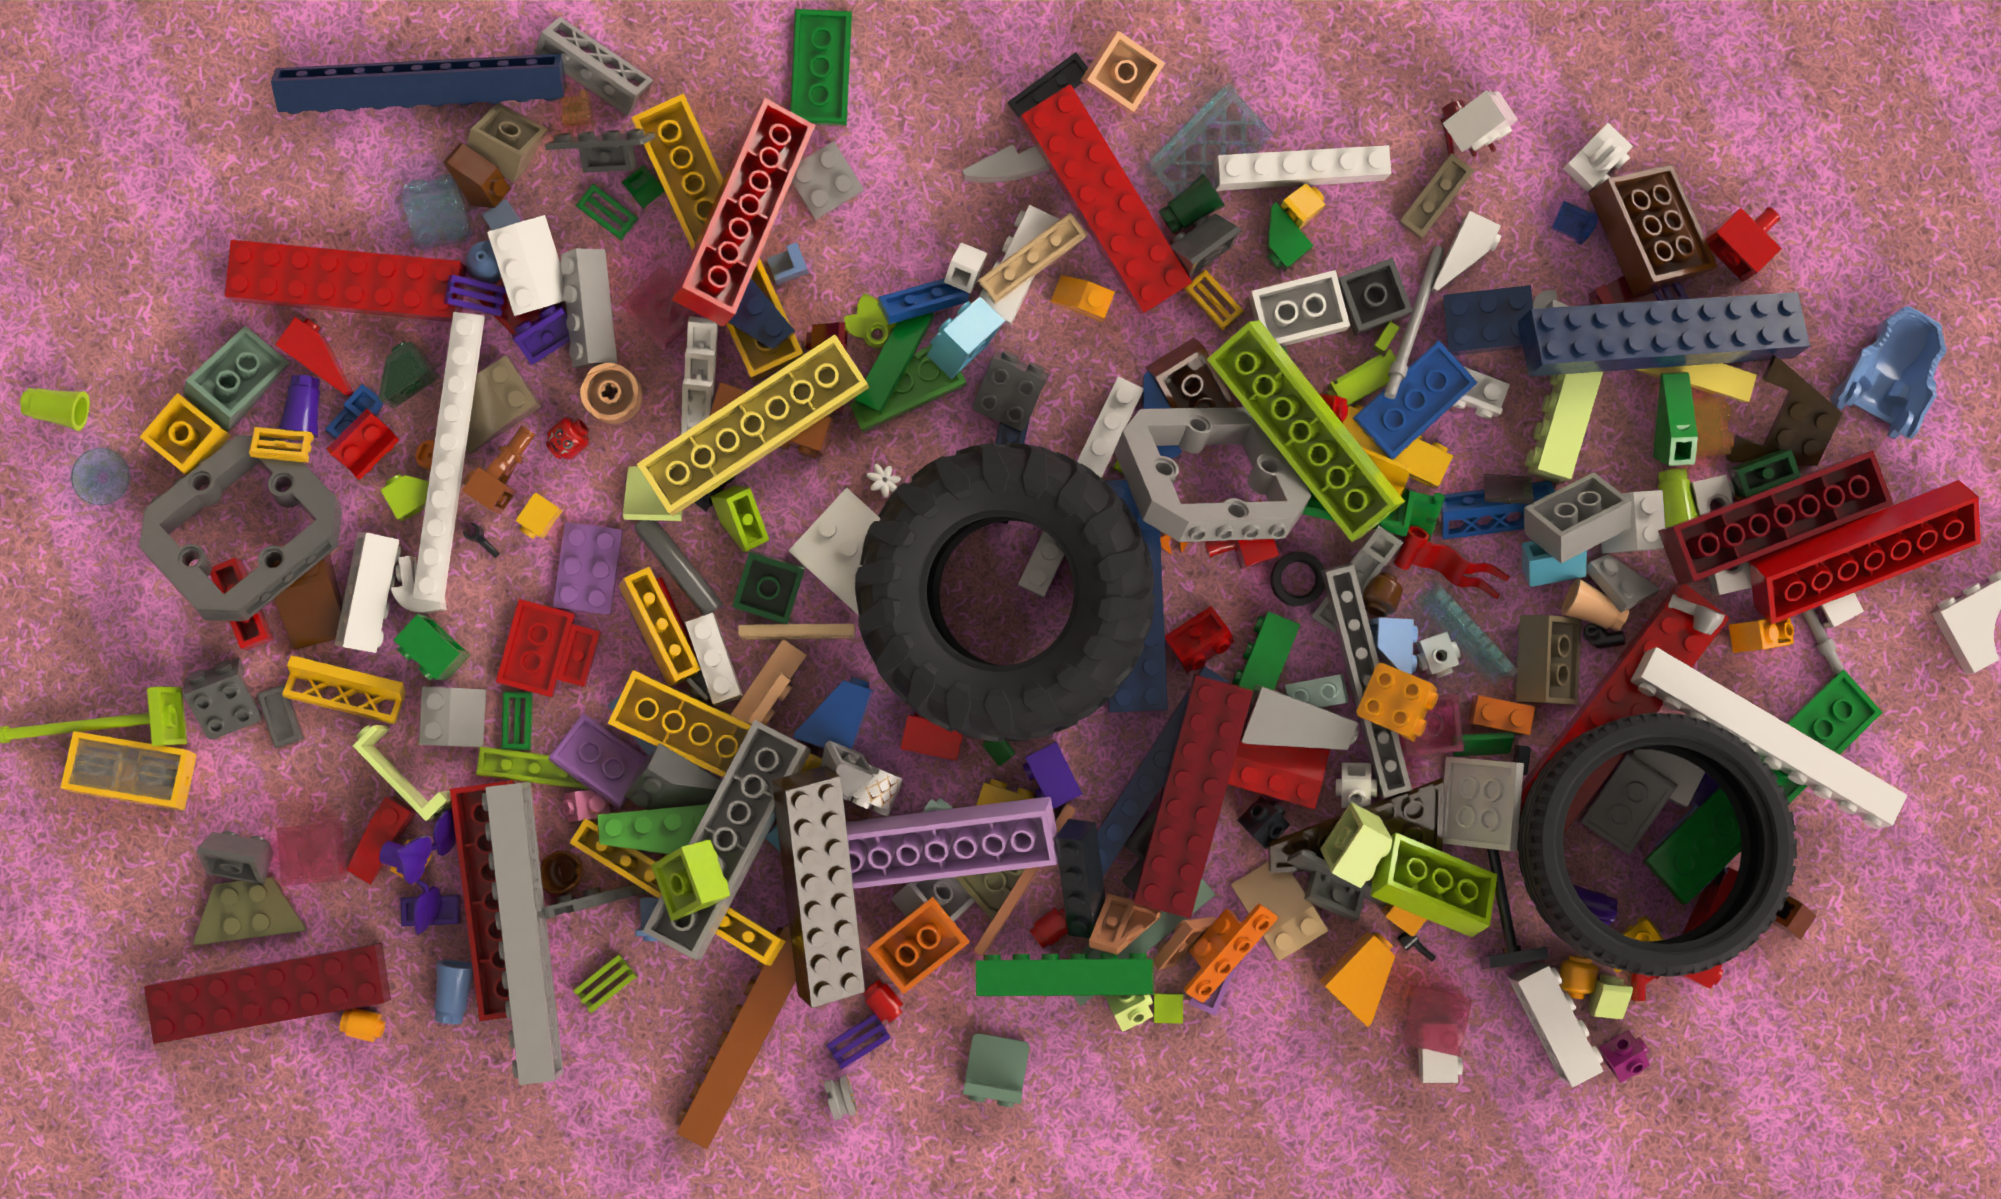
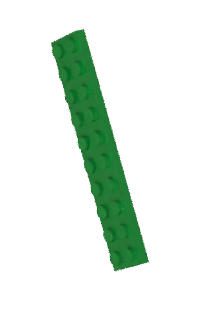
(1711, 832)

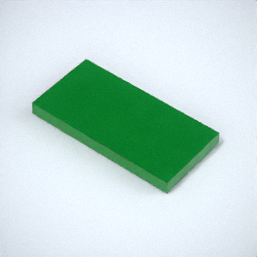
(821, 66)

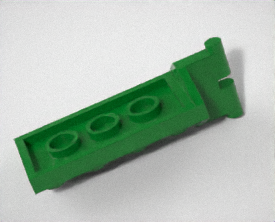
(1417, 511)

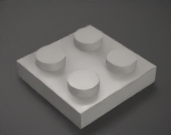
(825, 181)

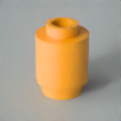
(362, 1024)

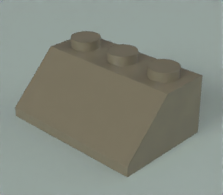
(1548, 659)

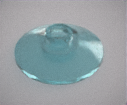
(87, 472)

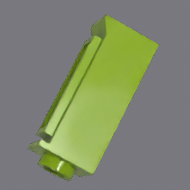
(1363, 379)

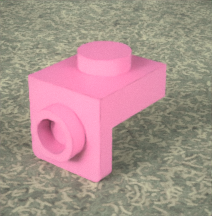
(584, 805)

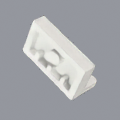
(1485, 396)

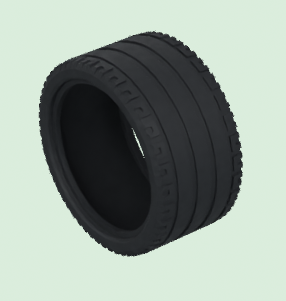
(1763, 823)

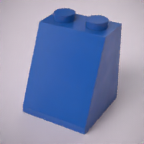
(838, 716)

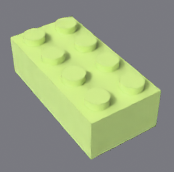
(1563, 426)

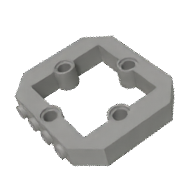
(1153, 475)

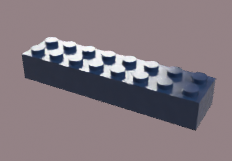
(1147, 683)

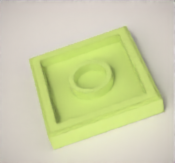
(642, 501)

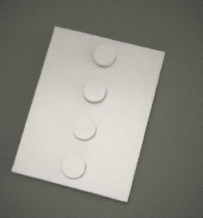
(835, 545)

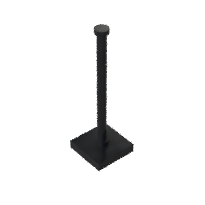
(1512, 952)

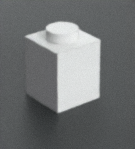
(965, 267)

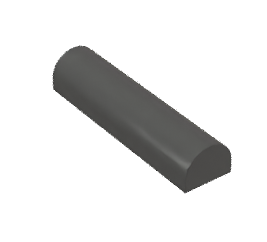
(678, 566)

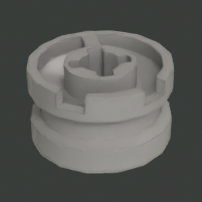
(840, 1097)

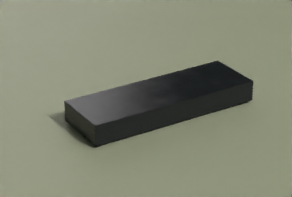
(1066, 73)

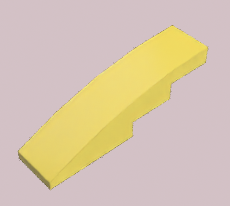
(1714, 379)

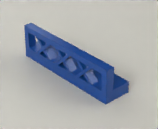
(1471, 507)

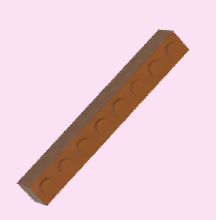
(739, 1047)

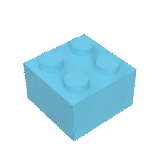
(964, 336)

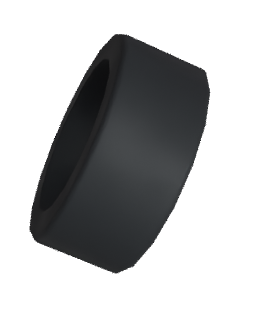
(1282, 594)

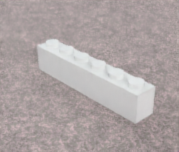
(1301, 167)

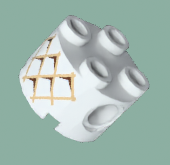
(878, 791)

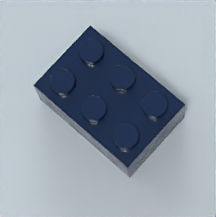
(1486, 319)

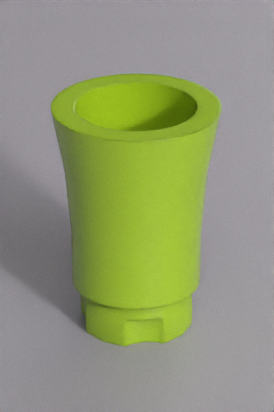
(57, 407)
(1676, 496)

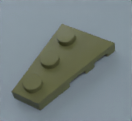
(990, 889)

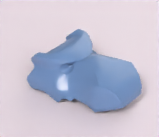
(1896, 372)

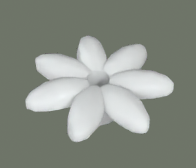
(883, 480)

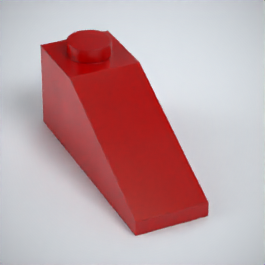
(312, 350)
(386, 825)

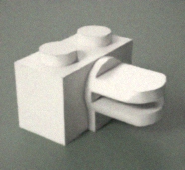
(1597, 158)

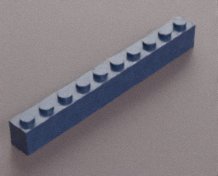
(419, 83)

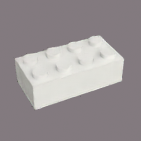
(1556, 1024)

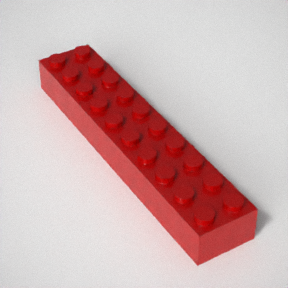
(1619, 698)

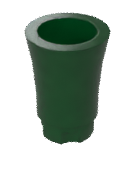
(1191, 205)

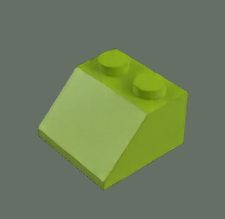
(690, 879)

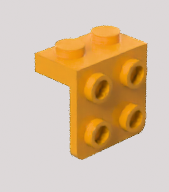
(1397, 701)

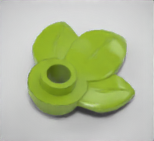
(869, 318)

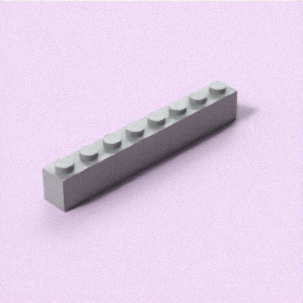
(1360, 661)

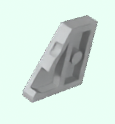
(1620, 583)

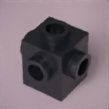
(1264, 821)

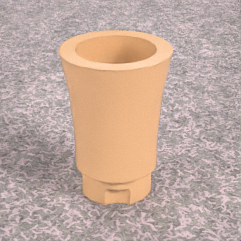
(1592, 606)

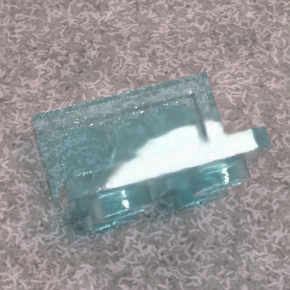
(436, 212)

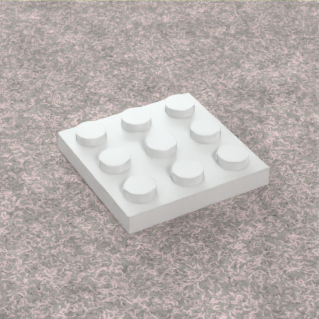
(1482, 803)

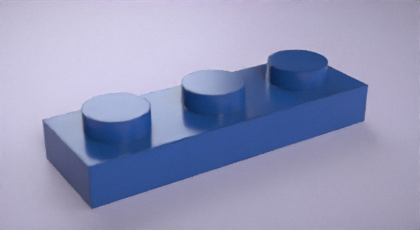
(920, 300)

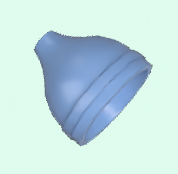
(482, 263)

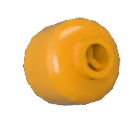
(1578, 976)

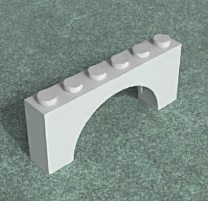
(1970, 623)

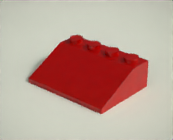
(1280, 772)

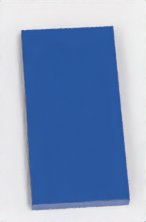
(1422, 397)

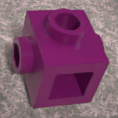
(1625, 1055)

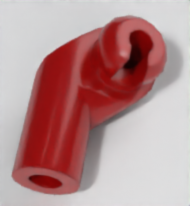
(1639, 984)

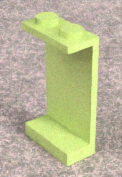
(365, 746)

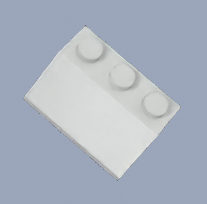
(528, 264)

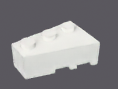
(1481, 121)

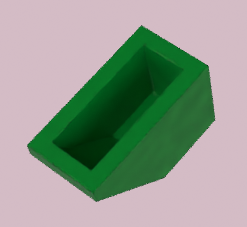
(1284, 240)

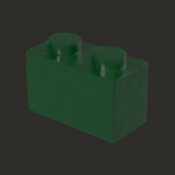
(1764, 473)

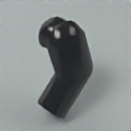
(1601, 638)

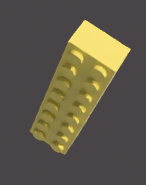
(753, 425)

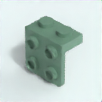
(996, 1069)

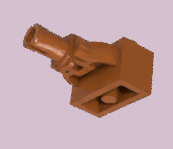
(490, 485)

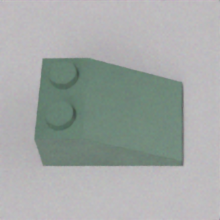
(234, 378)

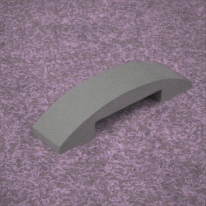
(1367, 563)

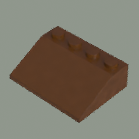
(1652, 229)

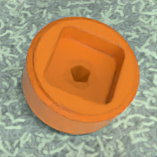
(425, 454)

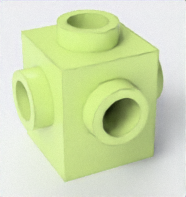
(1130, 1009)

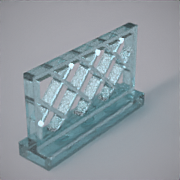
(1197, 125)
(1466, 633)

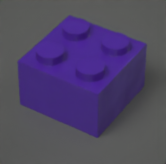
(1052, 775)

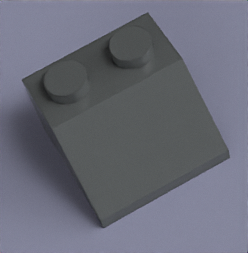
(236, 856)

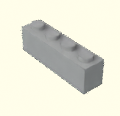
(588, 307)

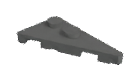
(590, 898)

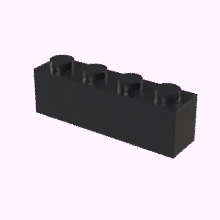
(1080, 875)

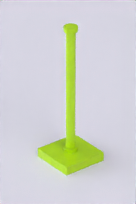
(164, 716)

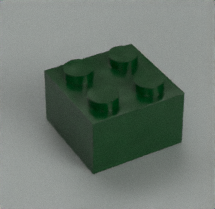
(768, 586)

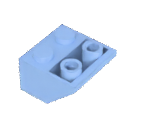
(1395, 642)

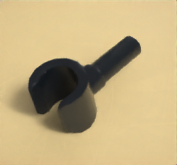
(479, 537)
(1409, 941)

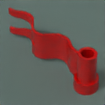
(1447, 561)

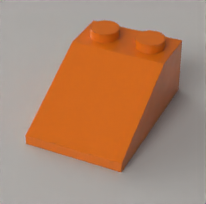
(917, 945)

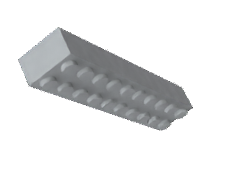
(523, 933)

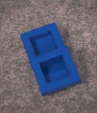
(353, 408)

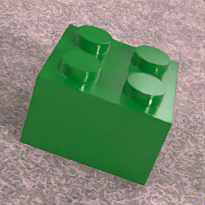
(431, 648)

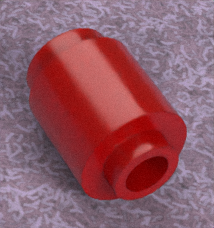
(1050, 927)
(883, 1001)

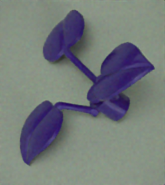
(411, 862)

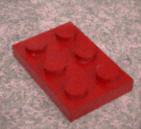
(535, 648)

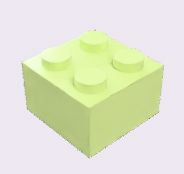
(1356, 845)

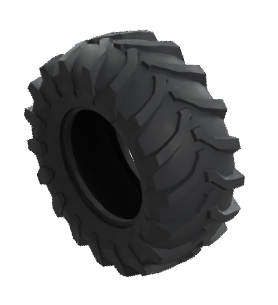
(903, 573)

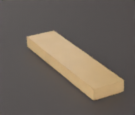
(1032, 258)
(796, 631)

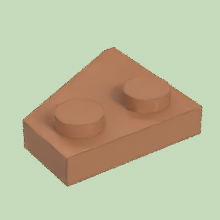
(1120, 924)
(1184, 938)

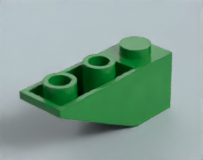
(1675, 421)

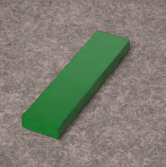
(893, 361)

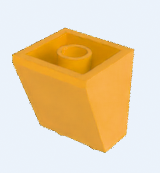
(1361, 976)

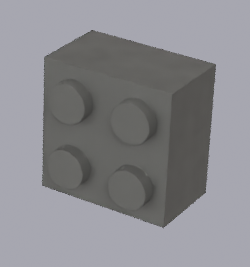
(1374, 296)

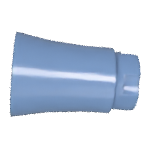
(452, 990)

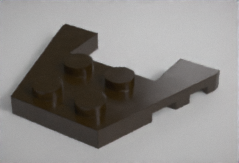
(1801, 425)

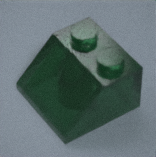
(405, 374)

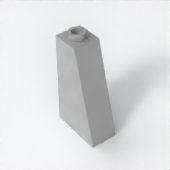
(1294, 723)

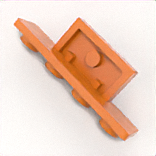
(1224, 947)

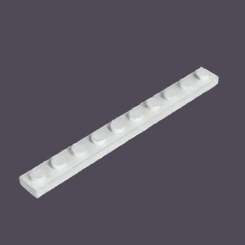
(448, 457)

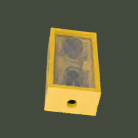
(128, 771)

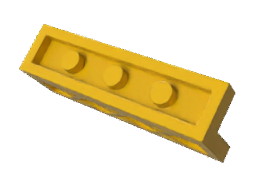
(345, 679)

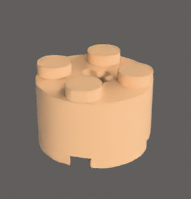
(597, 386)

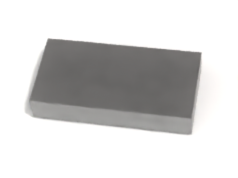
(280, 717)

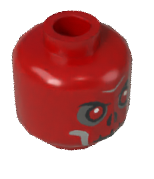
(567, 438)

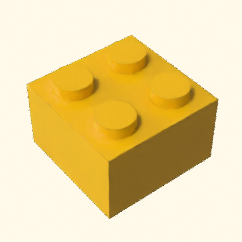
(184, 434)

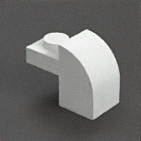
(406, 574)

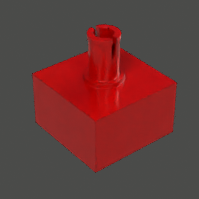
(1744, 242)
(1247, 551)

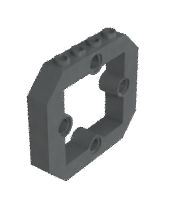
(264, 583)

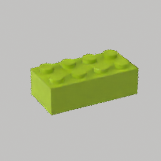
(1435, 886)

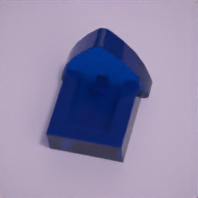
(1575, 222)

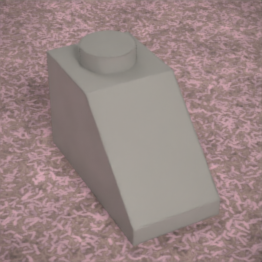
(849, 765)

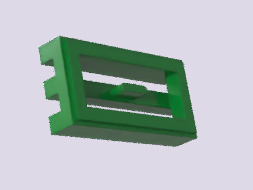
(626, 227)
(517, 720)

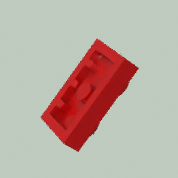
(363, 444)
(1200, 639)

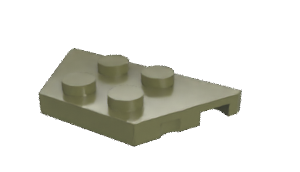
(247, 911)

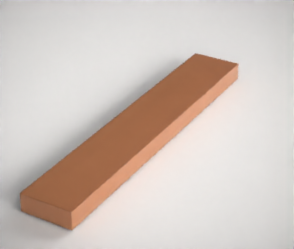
(1016, 893)

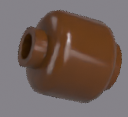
(1382, 595)

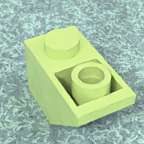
(1610, 998)

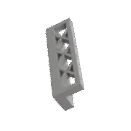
(589, 67)

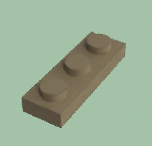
(1436, 196)

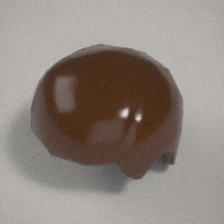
(570, 868)

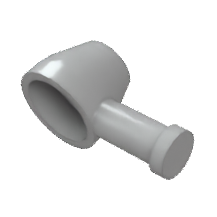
(1704, 620)

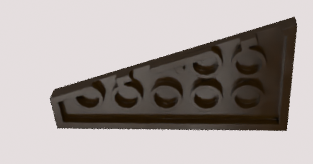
(1410, 813)

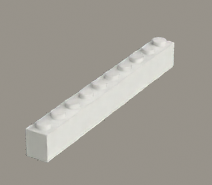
(1771, 738)

